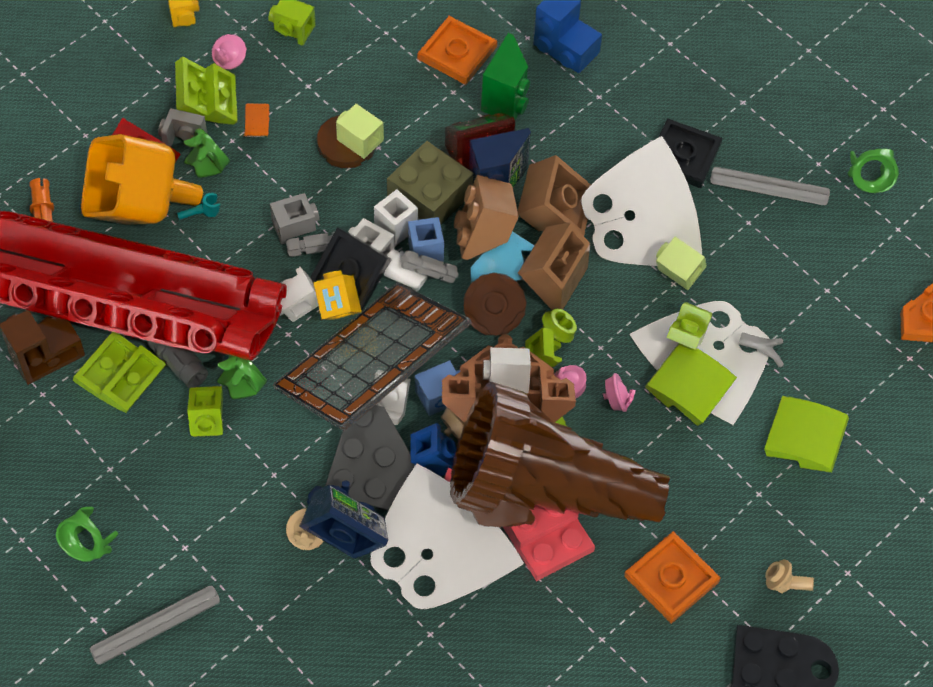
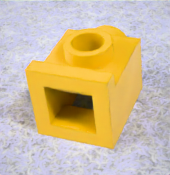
(183, 12)

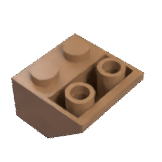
(486, 216)
(557, 264)

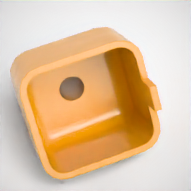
(132, 181)

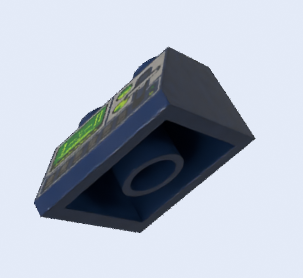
(501, 156)
(344, 522)

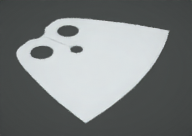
(658, 195)
(745, 366)
(463, 551)

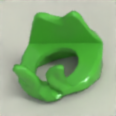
(206, 155)
(888, 169)
(241, 377)
(68, 539)

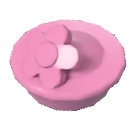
(229, 51)
(575, 375)
(617, 393)

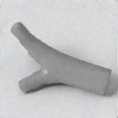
(762, 344)

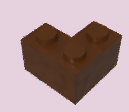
(41, 346)

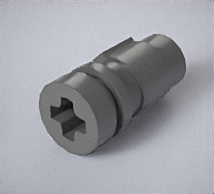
(182, 362)

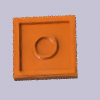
(457, 50)
(672, 577)

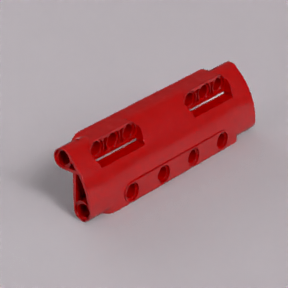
(120, 283)

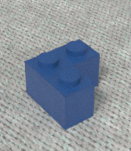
(564, 35)

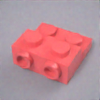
(550, 541)

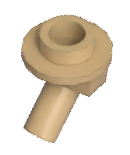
(780, 578)

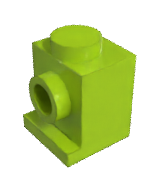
(293, 19)

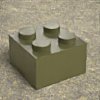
(431, 182)

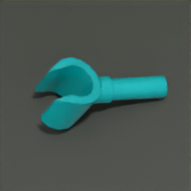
(206, 207)

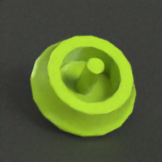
(561, 323)

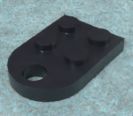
(780, 659)

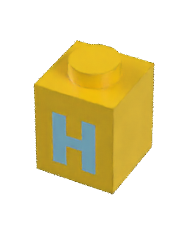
(337, 296)

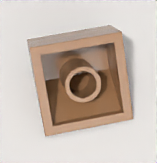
(553, 195)

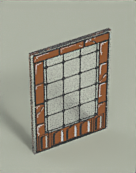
(371, 355)

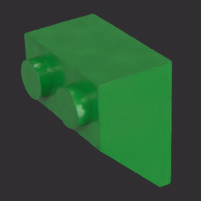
(506, 81)

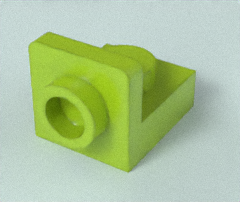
(690, 326)
(205, 411)

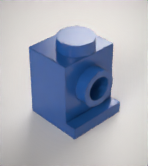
(432, 449)

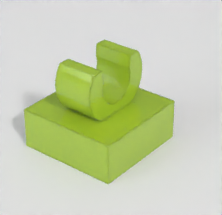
(543, 346)

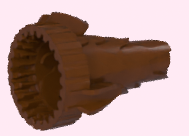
(523, 459)

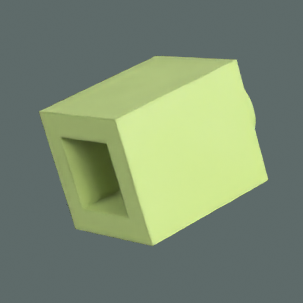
(359, 130)
(680, 262)

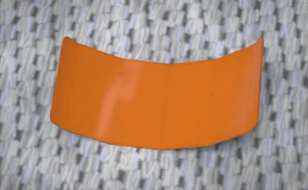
(256, 120)

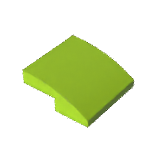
(206, 91)
(119, 372)
(690, 382)
(806, 433)

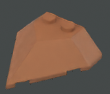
(546, 390)

